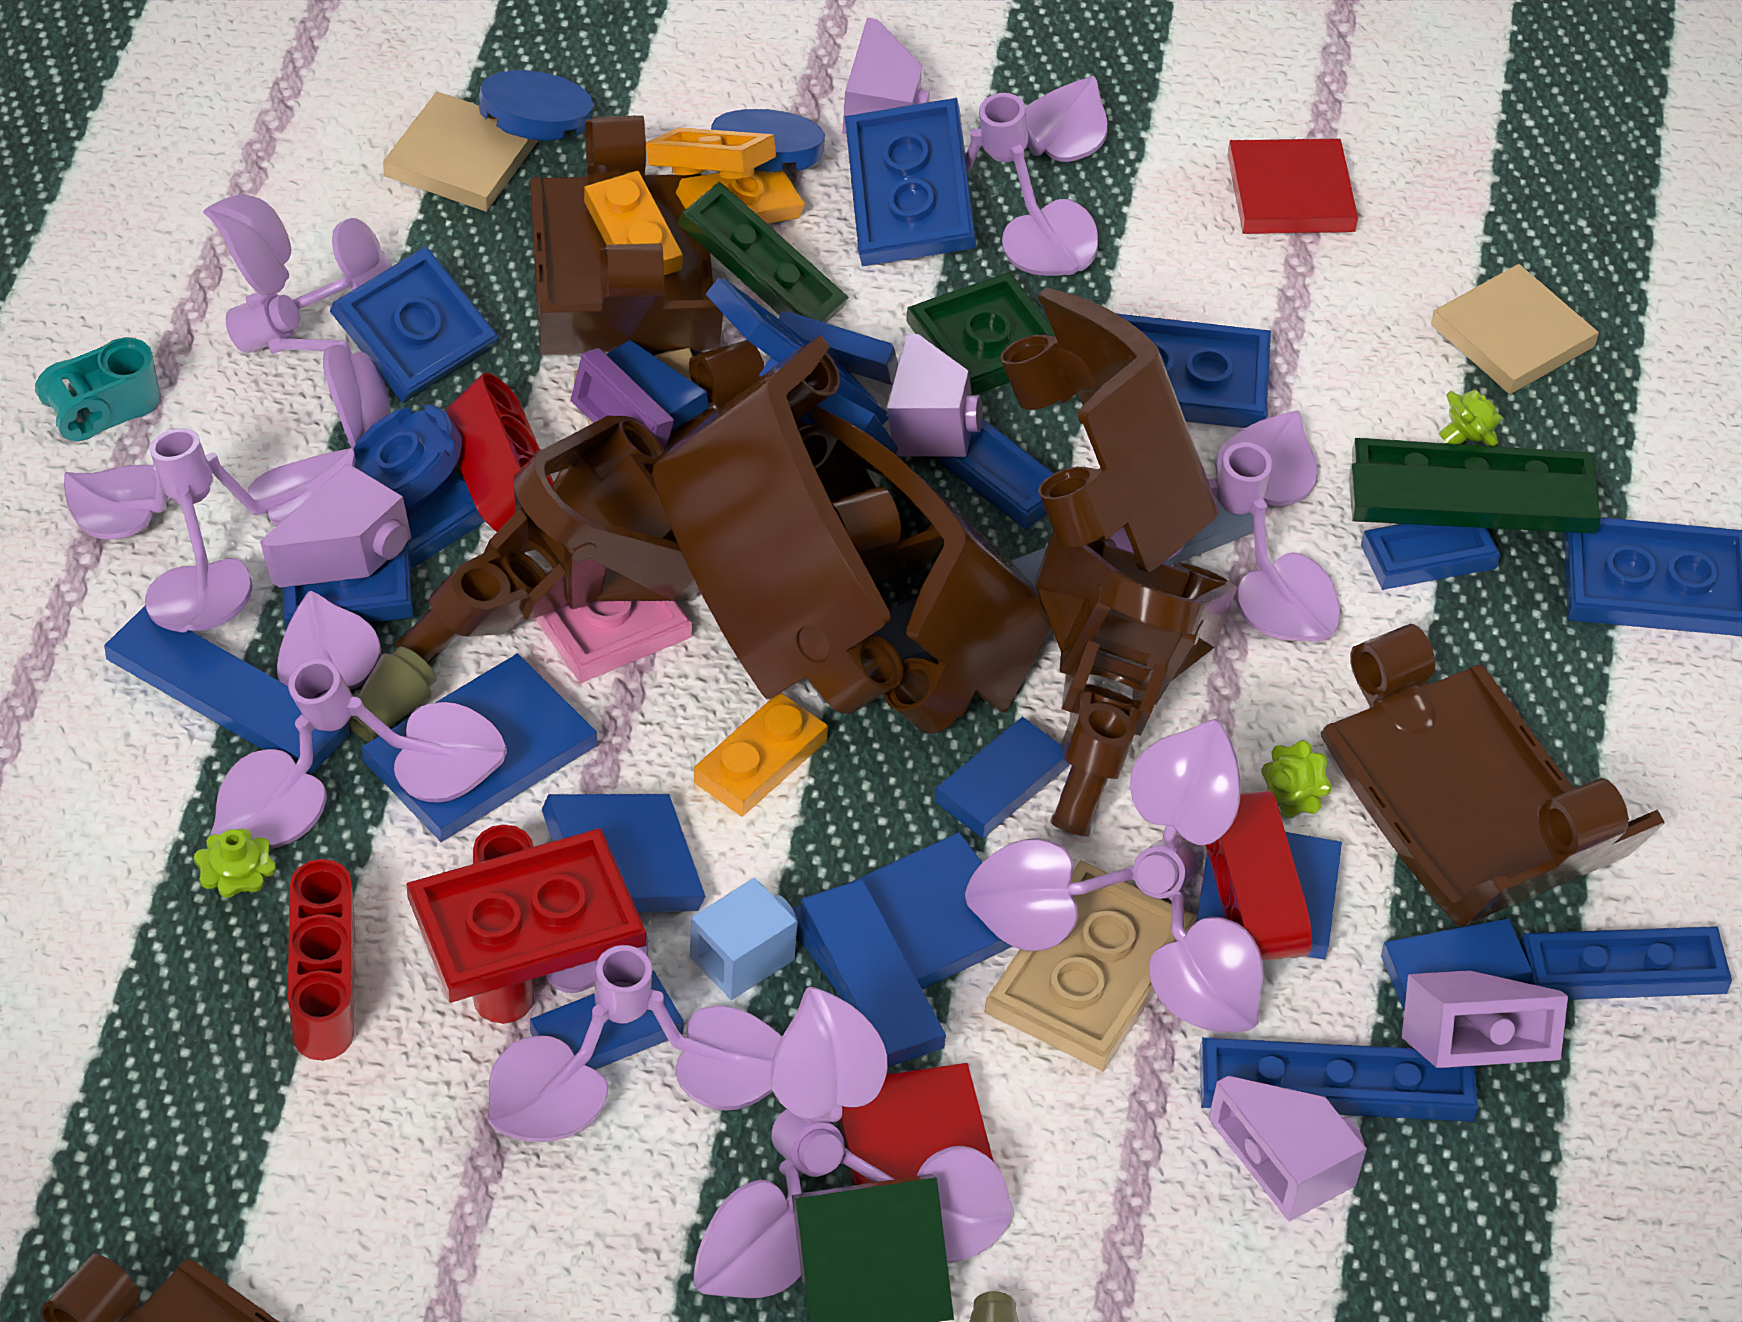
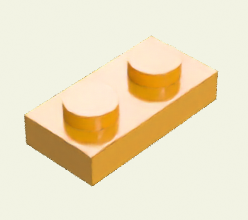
(697, 150)
(629, 215)
(760, 754)

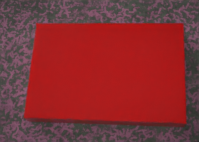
(524, 914)

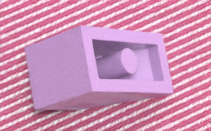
(882, 74)
(932, 403)
(337, 532)
(1482, 1019)
(1288, 1142)

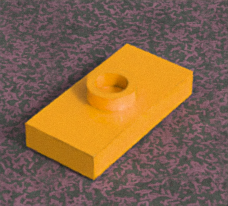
(765, 193)

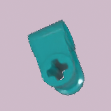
(104, 388)

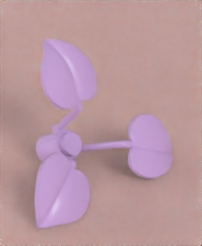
(1067, 127)
(268, 319)
(1275, 468)
(122, 503)
(320, 661)
(1193, 789)
(820, 1064)
(550, 1094)

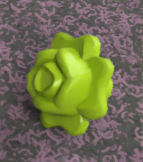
(1471, 418)
(1297, 778)
(234, 862)

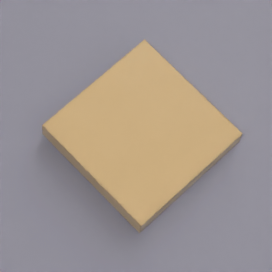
(457, 153)
(1514, 328)

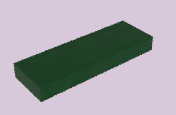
(760, 256)

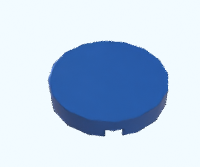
(535, 104)
(795, 136)
(410, 451)

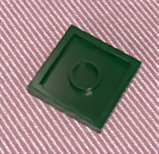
(978, 325)
(874, 1252)

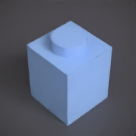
(743, 938)

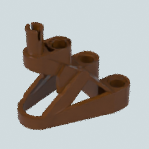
(593, 526)
(1151, 618)

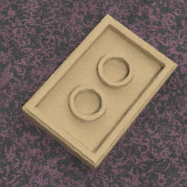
(1093, 982)

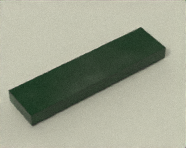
(1472, 457)
(1474, 498)

